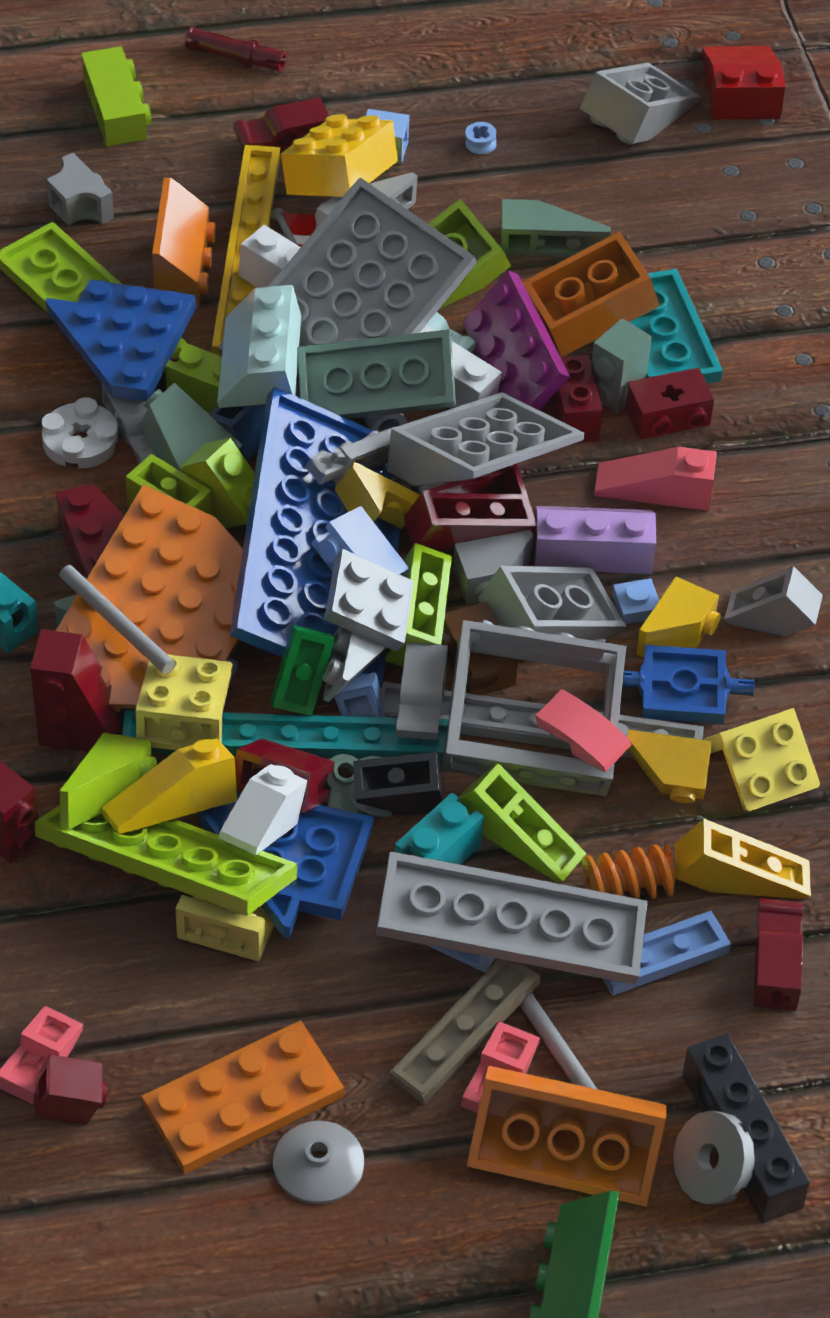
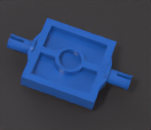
(685, 684)

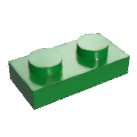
(302, 670)

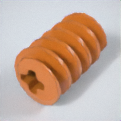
(631, 874)

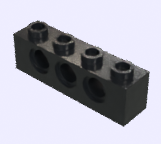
(725, 1085)

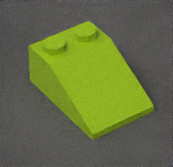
(465, 230)

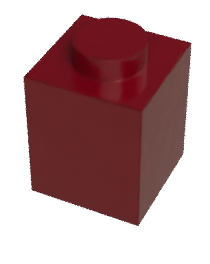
(69, 1089)

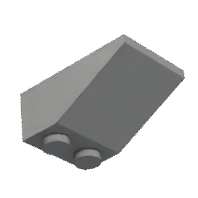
(636, 101)
(553, 601)

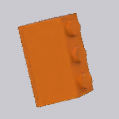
(182, 242)

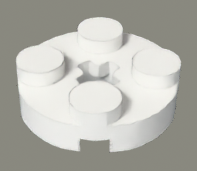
(77, 417)

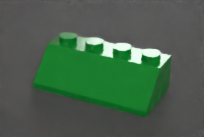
(578, 1258)

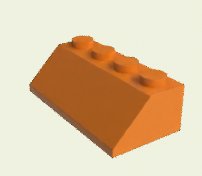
(567, 1135)

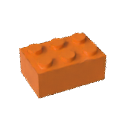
(591, 293)

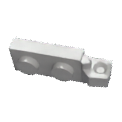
(368, 452)

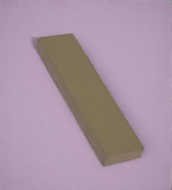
(464, 1028)

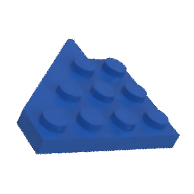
(124, 333)
(328, 855)

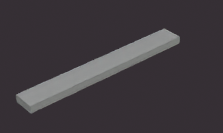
(517, 720)

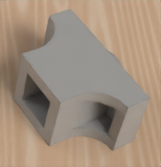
(79, 193)

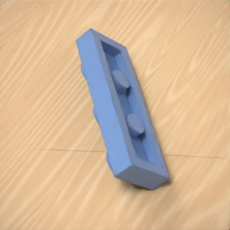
(677, 949)

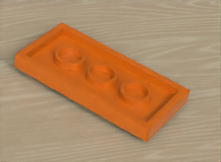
(242, 1096)

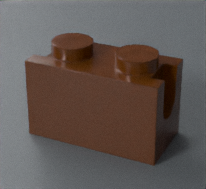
(485, 671)

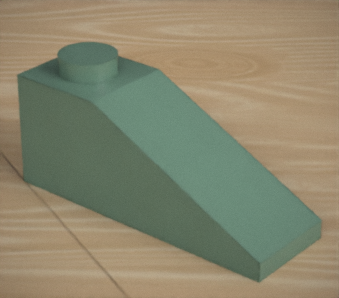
(546, 230)

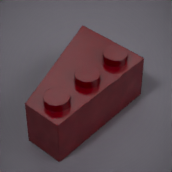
(87, 524)
(70, 693)

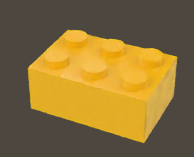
(338, 154)

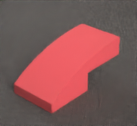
(585, 729)
(45, 1035)
(506, 1049)

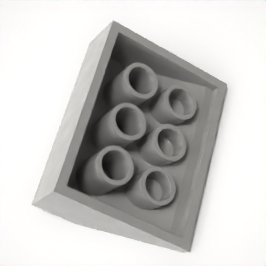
(474, 440)

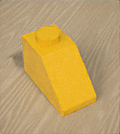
(680, 617)
(673, 763)

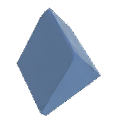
(361, 697)

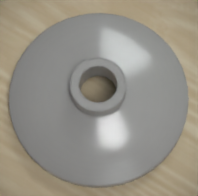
(323, 1178)

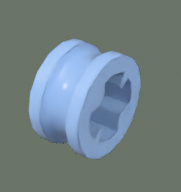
(480, 145)

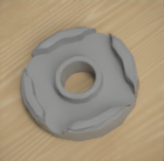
(693, 1158)

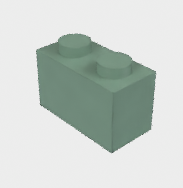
(619, 358)

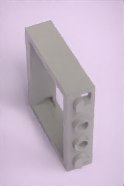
(540, 647)

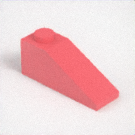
(661, 477)

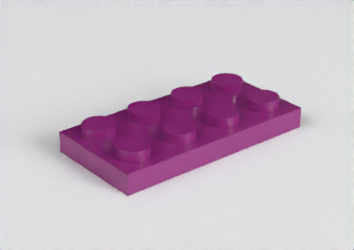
(516, 343)

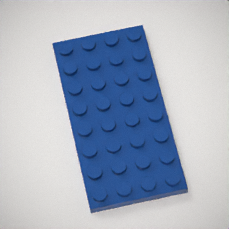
(280, 570)

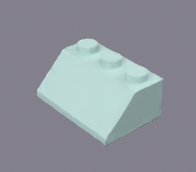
(260, 347)

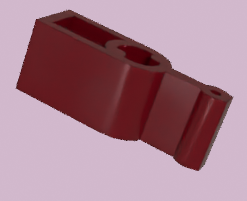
(282, 124)
(778, 954)

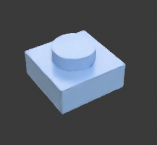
(635, 600)

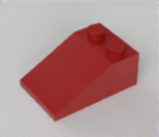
(743, 82)

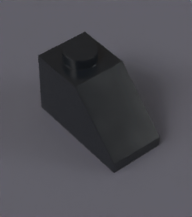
(400, 783)

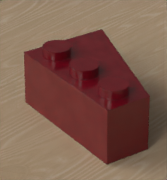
(470, 510)

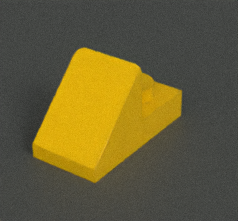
(375, 494)

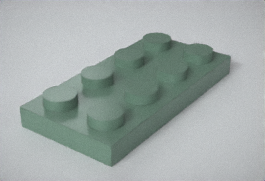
(379, 374)

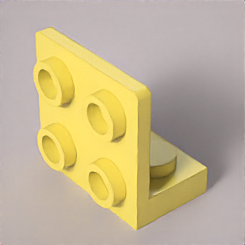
(183, 704)
(767, 759)
(222, 929)

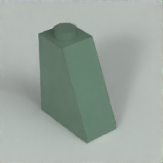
(179, 426)

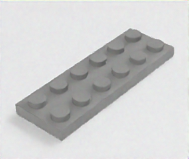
(512, 918)

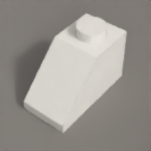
(265, 809)

